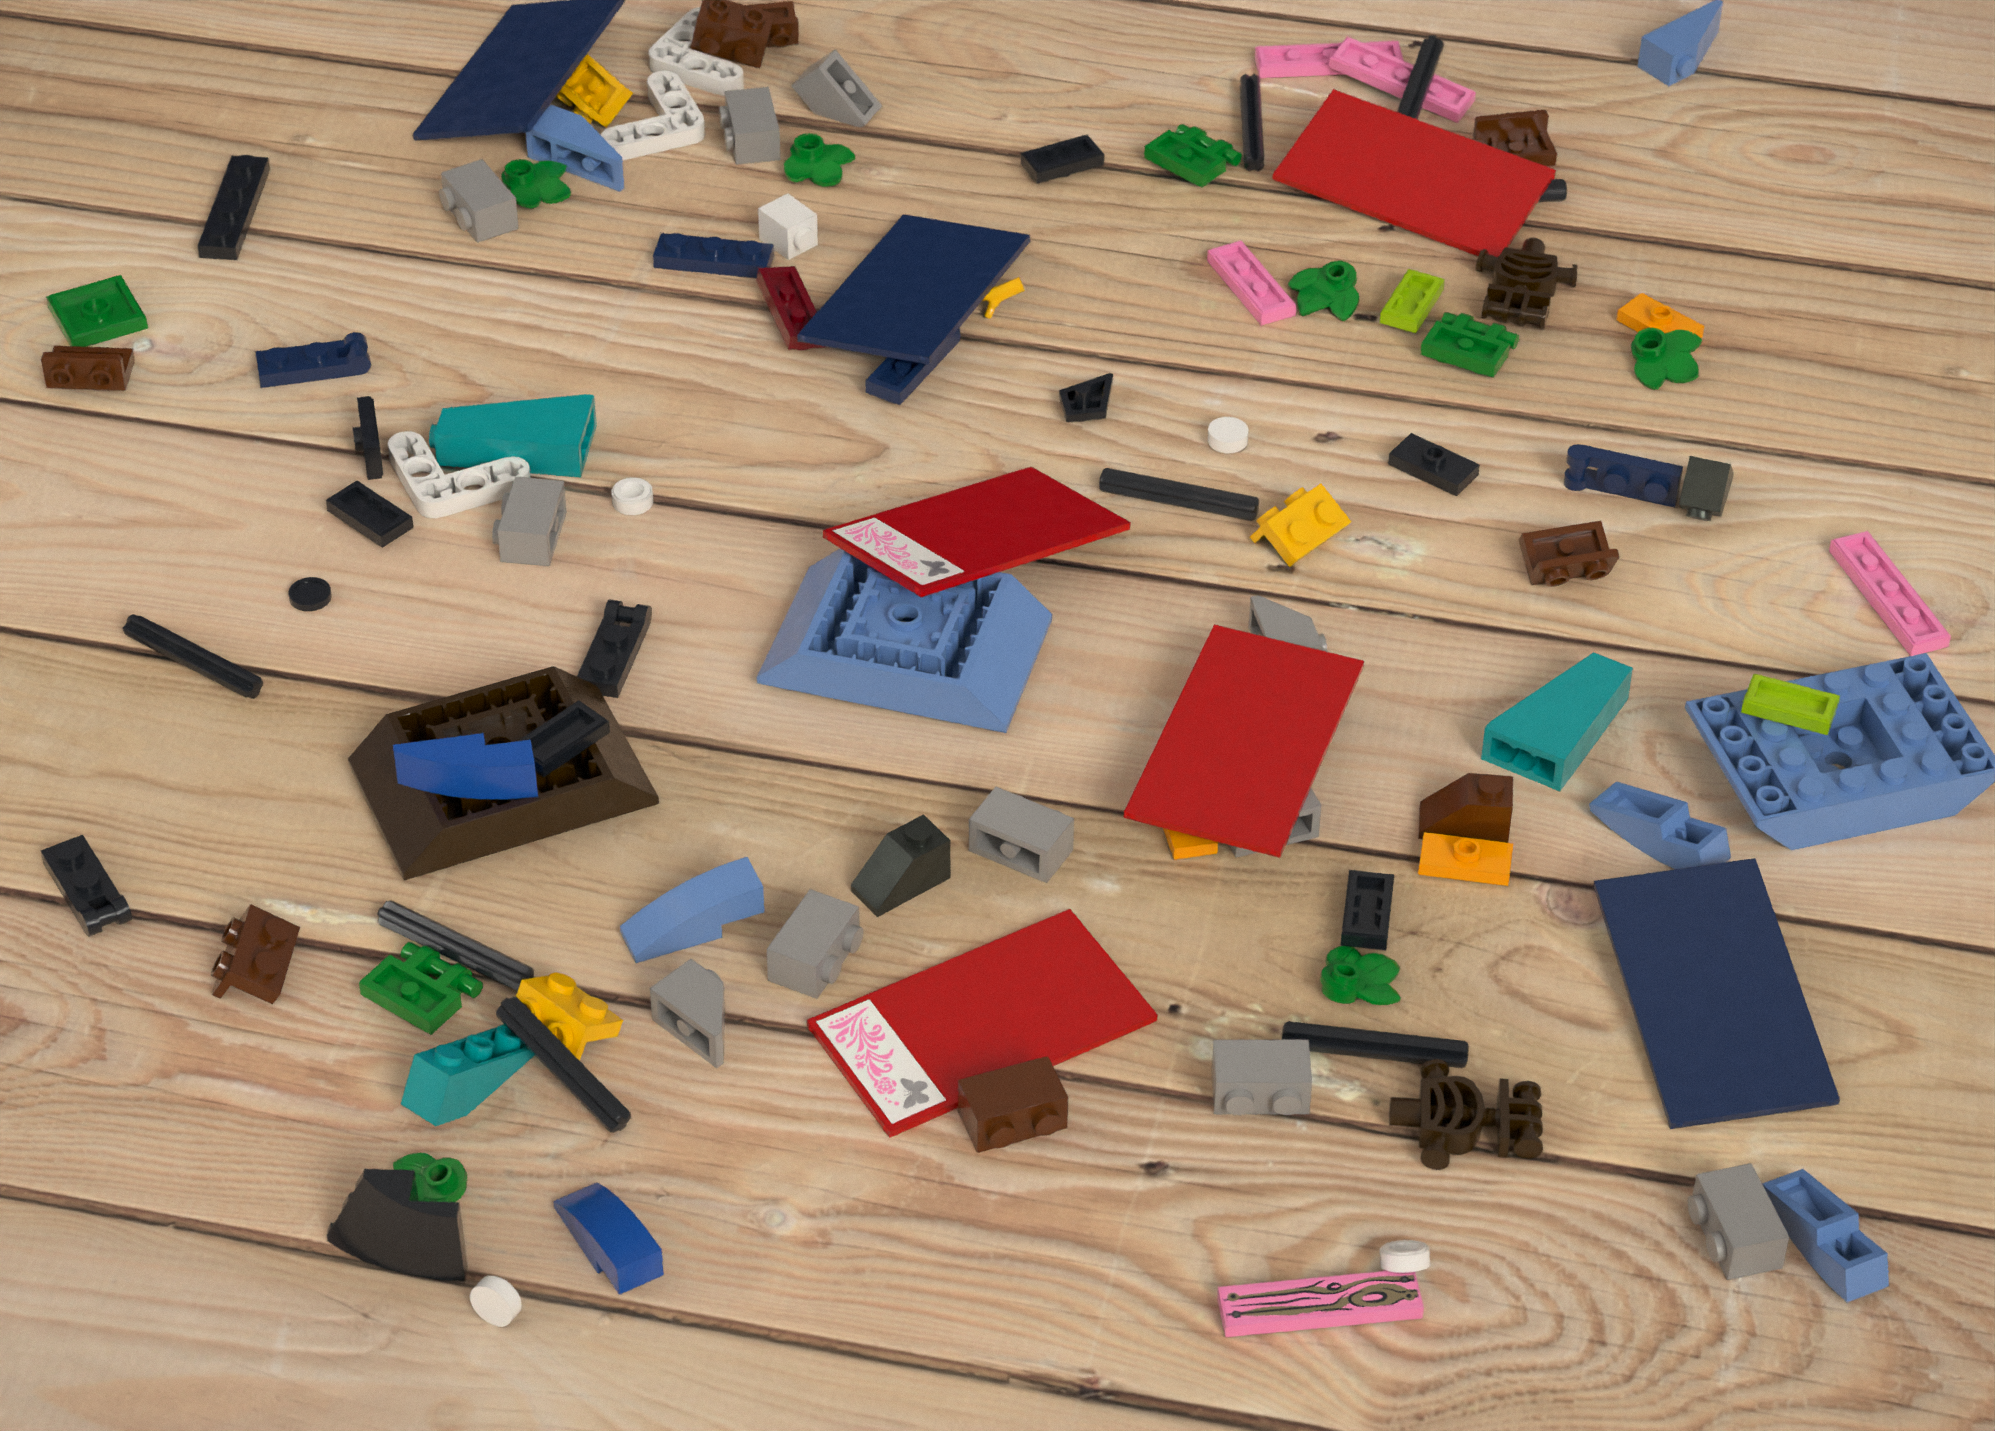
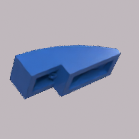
(468, 767)
(611, 1236)

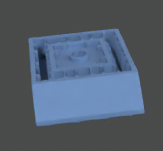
(952, 659)
(1895, 731)

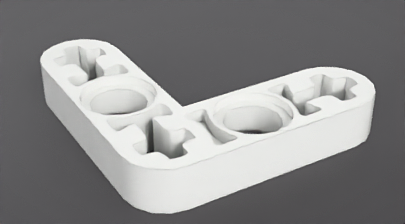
(676, 56)
(631, 138)
(433, 492)

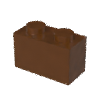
(1012, 1104)

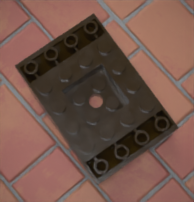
(442, 831)

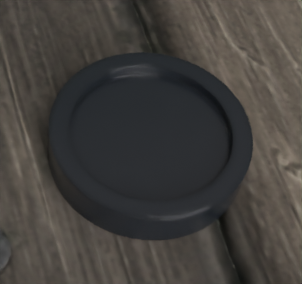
(310, 594)

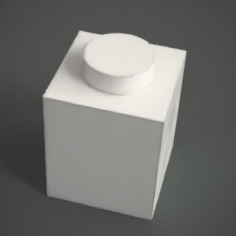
(788, 226)

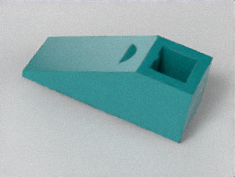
(461, 1074)

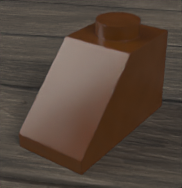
(1470, 808)

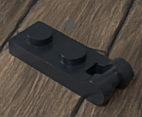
(615, 646)
(85, 885)

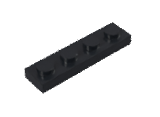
(234, 207)

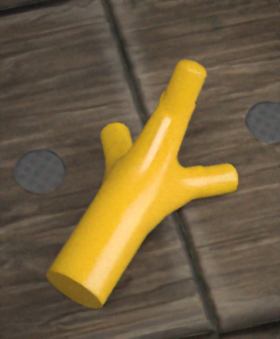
(1002, 292)

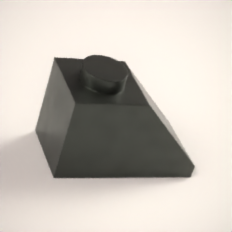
(1705, 488)
(904, 866)

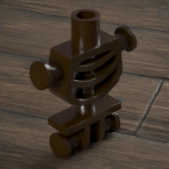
(1523, 282)
(1442, 1102)

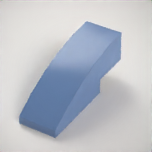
(1661, 827)
(694, 911)
(1828, 1235)

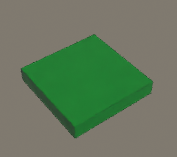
(97, 312)

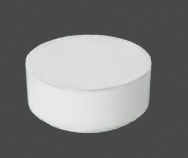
(1228, 435)
(632, 496)
(1404, 1256)
(495, 1301)

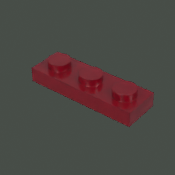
(787, 303)

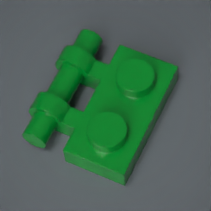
(1192, 154)
(1469, 343)
(415, 996)

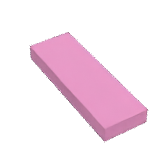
(1251, 283)

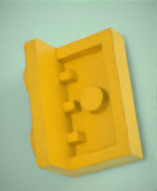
(594, 92)
(1303, 524)
(568, 1011)

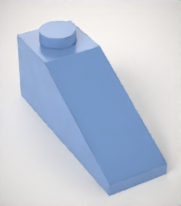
(1680, 46)
(574, 142)

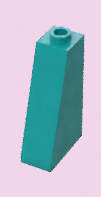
(544, 432)
(1559, 723)

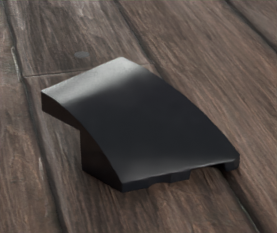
(398, 1232)

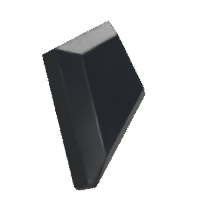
(1087, 399)

